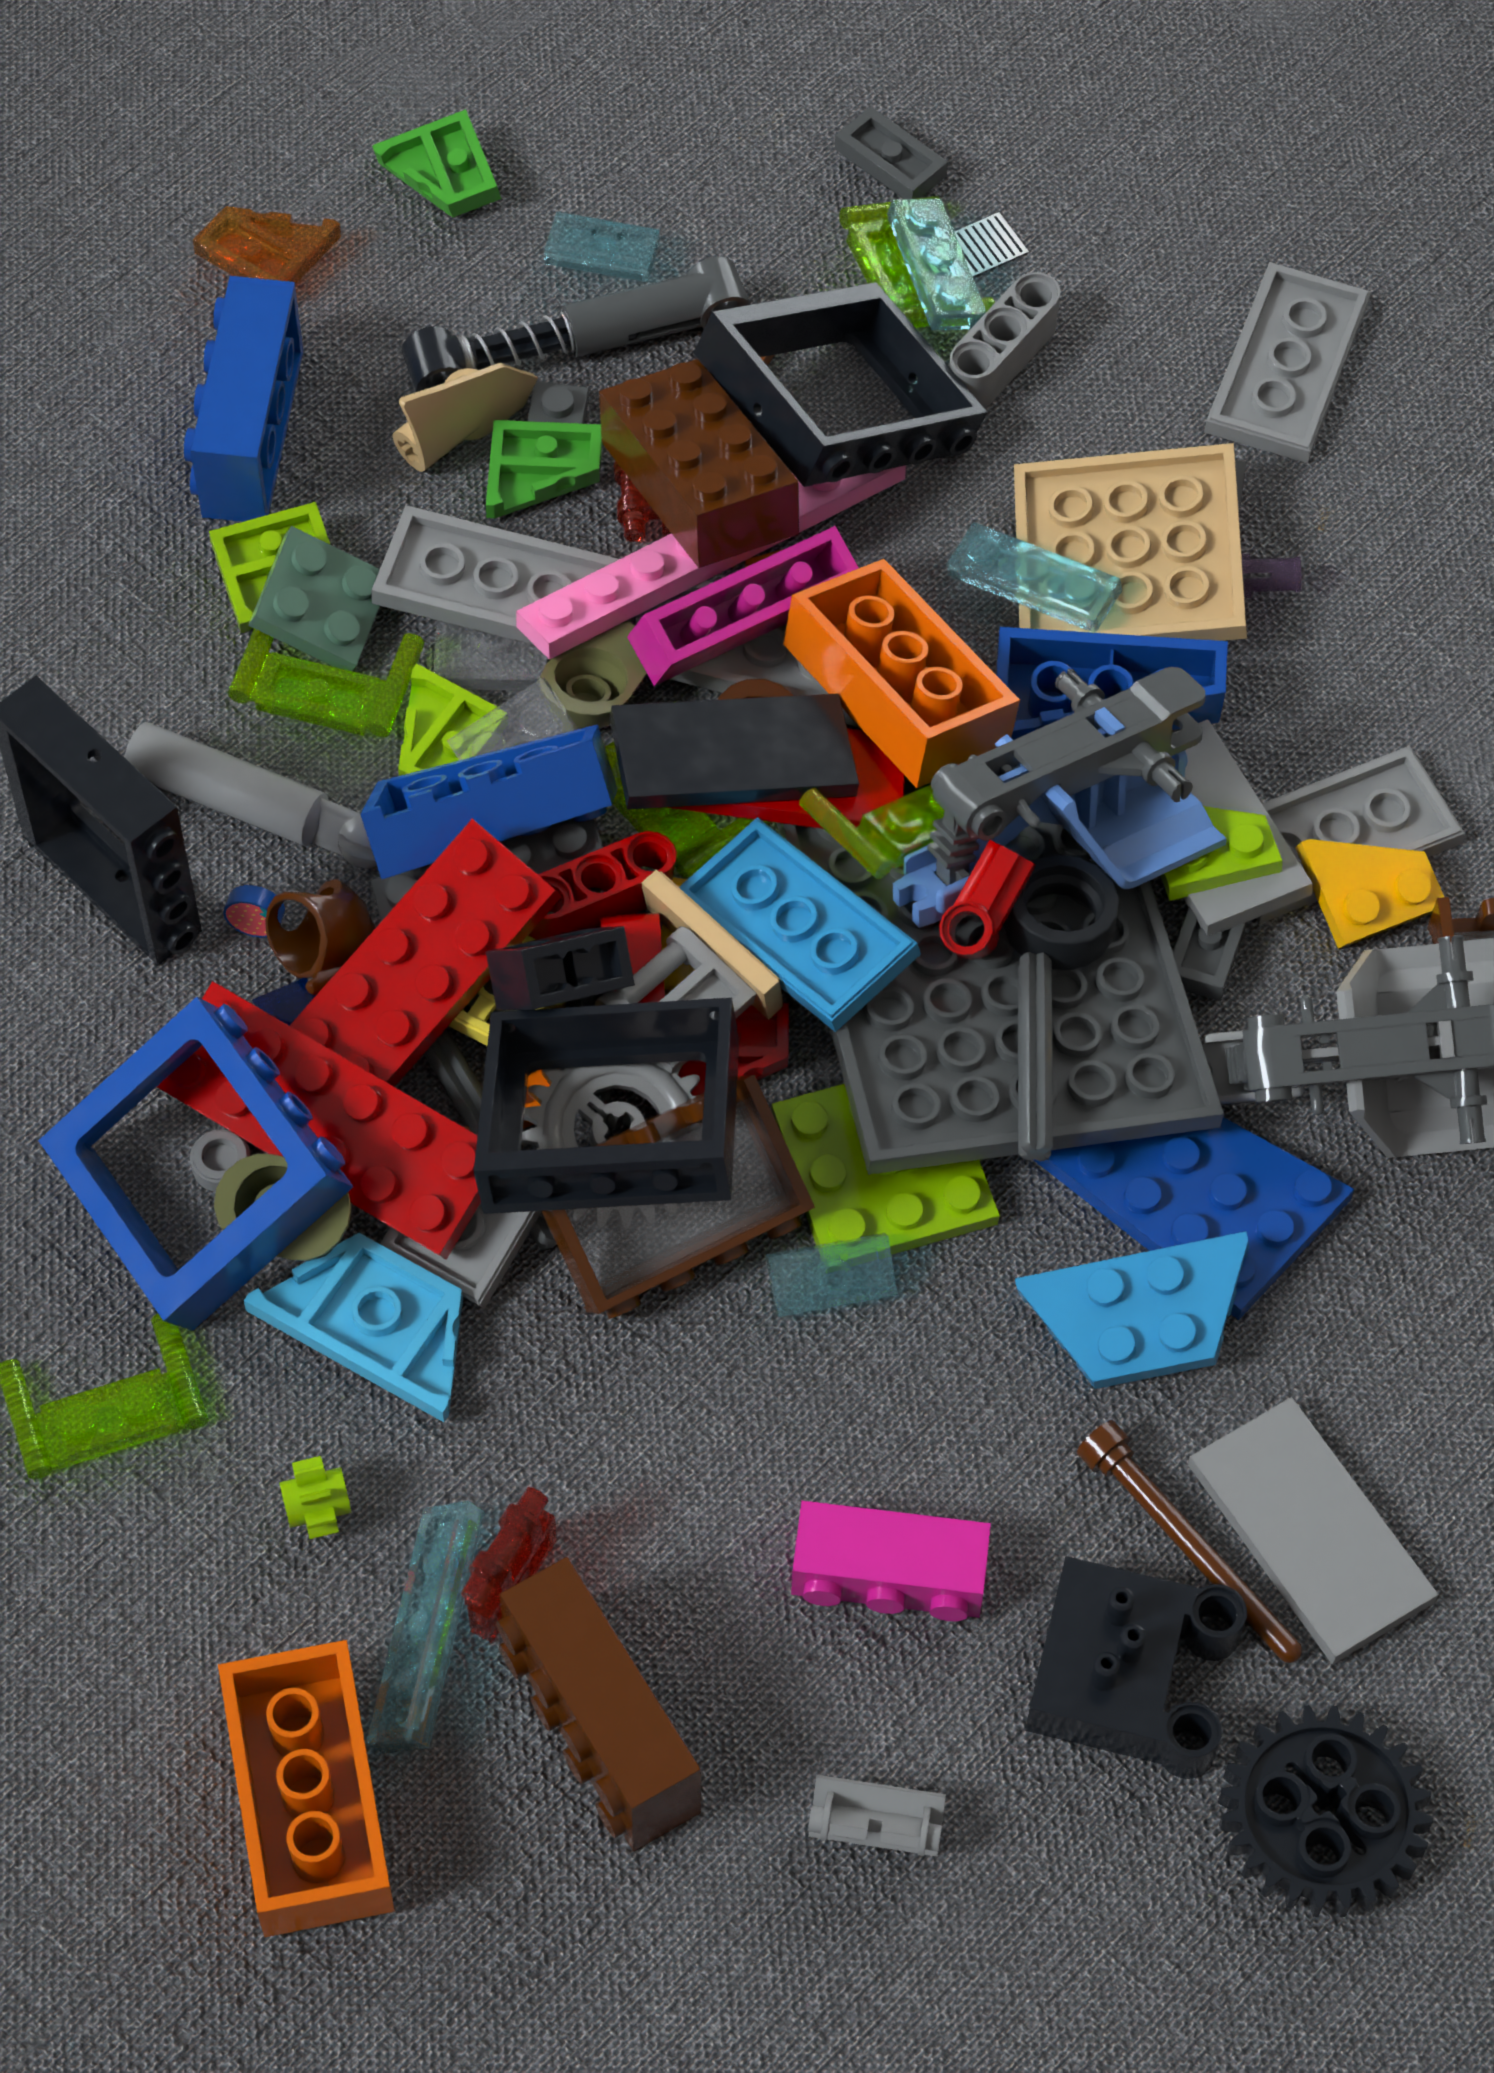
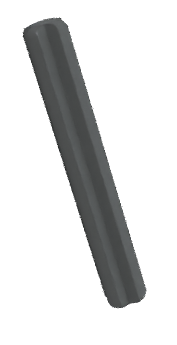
(1035, 1057)

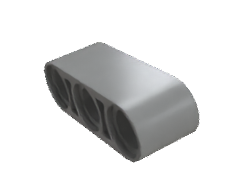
(1007, 336)

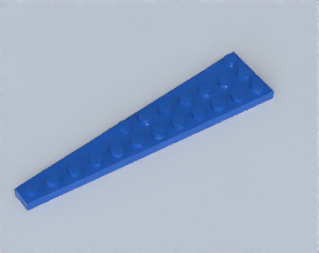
(1206, 1188)

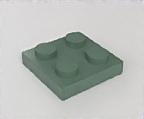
(318, 600)

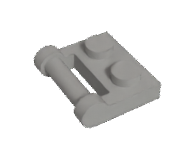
(708, 980)

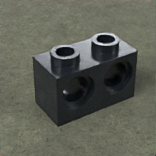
(560, 968)

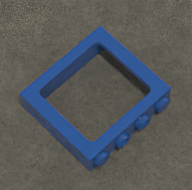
(255, 1236)

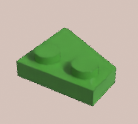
(442, 164)
(540, 462)

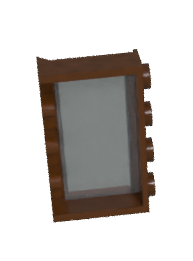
(635, 1248)

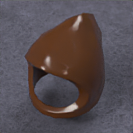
(327, 936)

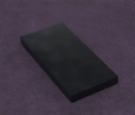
(732, 751)

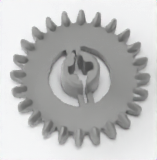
(575, 1090)

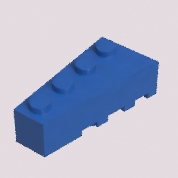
(1034, 659)
(503, 790)

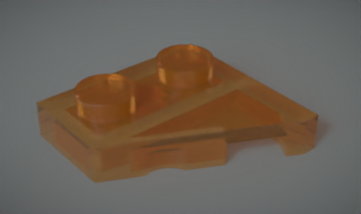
(264, 244)

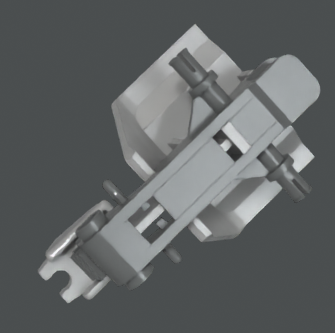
(1408, 1047)

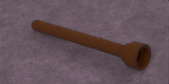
(1109, 1452)

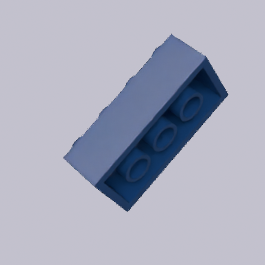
(245, 399)

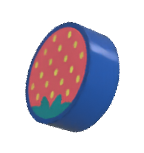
(248, 909)

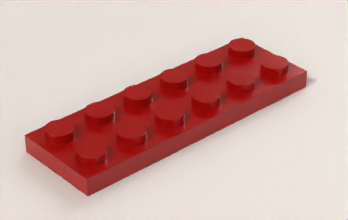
(427, 956)
(397, 1152)

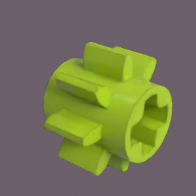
(315, 1497)

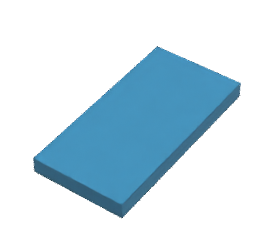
(801, 923)

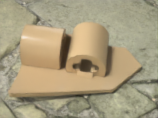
(459, 411)

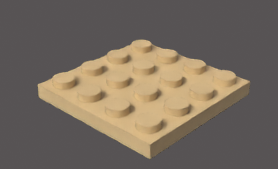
(1154, 522)

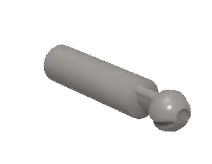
(248, 793)

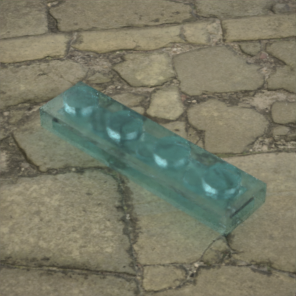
(425, 1628)

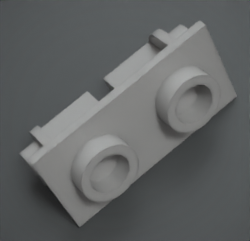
(876, 1815)

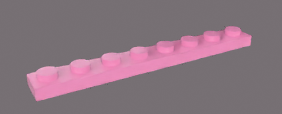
(664, 571)

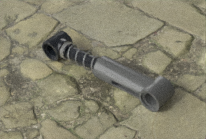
(583, 325)

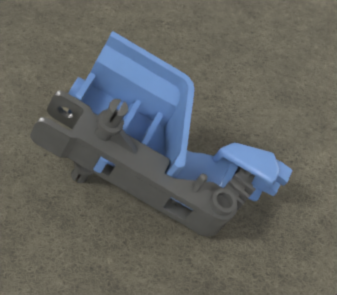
(1100, 773)

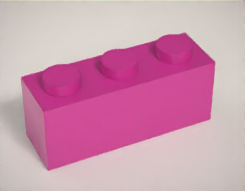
(890, 1560)

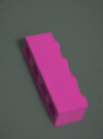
(735, 607)

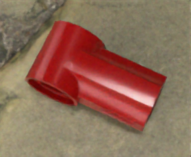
(987, 894)

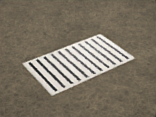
(989, 243)

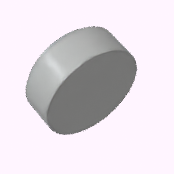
(214, 1155)

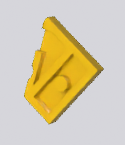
(1368, 887)

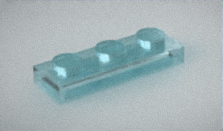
(936, 263)
(1034, 577)

